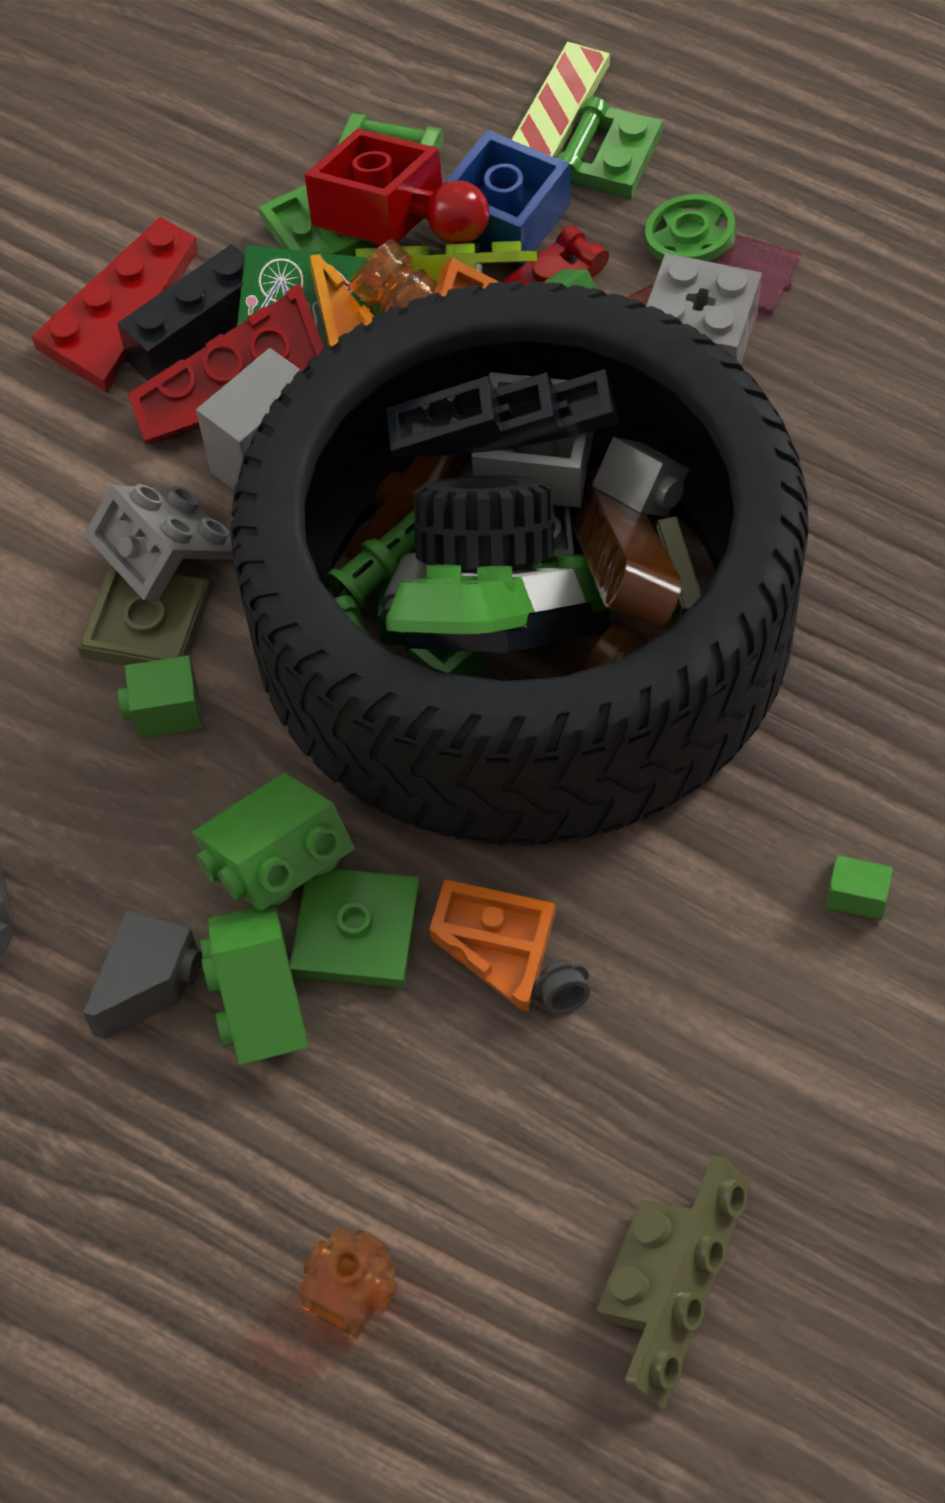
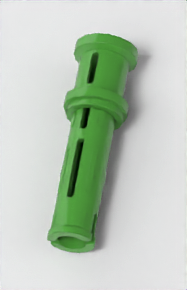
(374, 563)

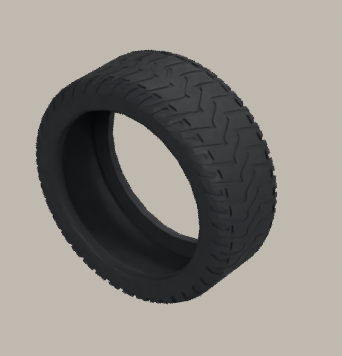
(529, 753)

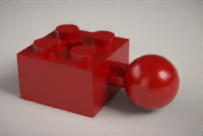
(385, 186)

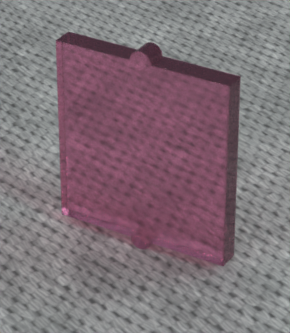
(772, 261)

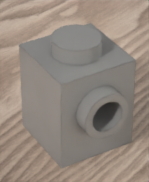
(641, 477)

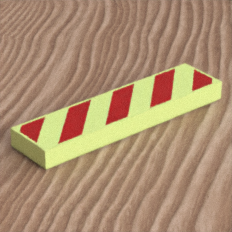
(559, 101)

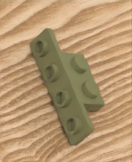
(668, 1274)

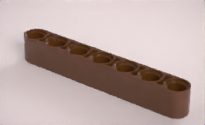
(625, 557)

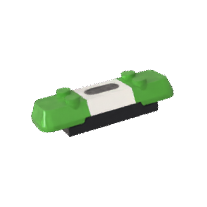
(499, 606)

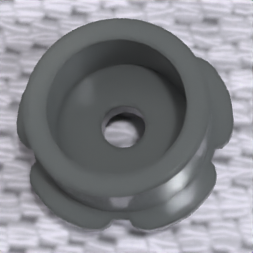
(562, 986)

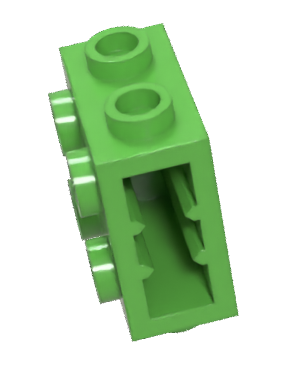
(272, 842)

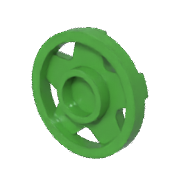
(692, 231)

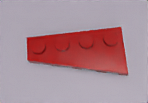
(170, 399)

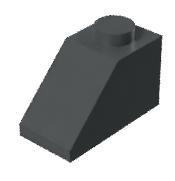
(141, 973)

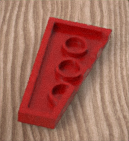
(86, 330)

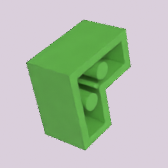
(253, 972)

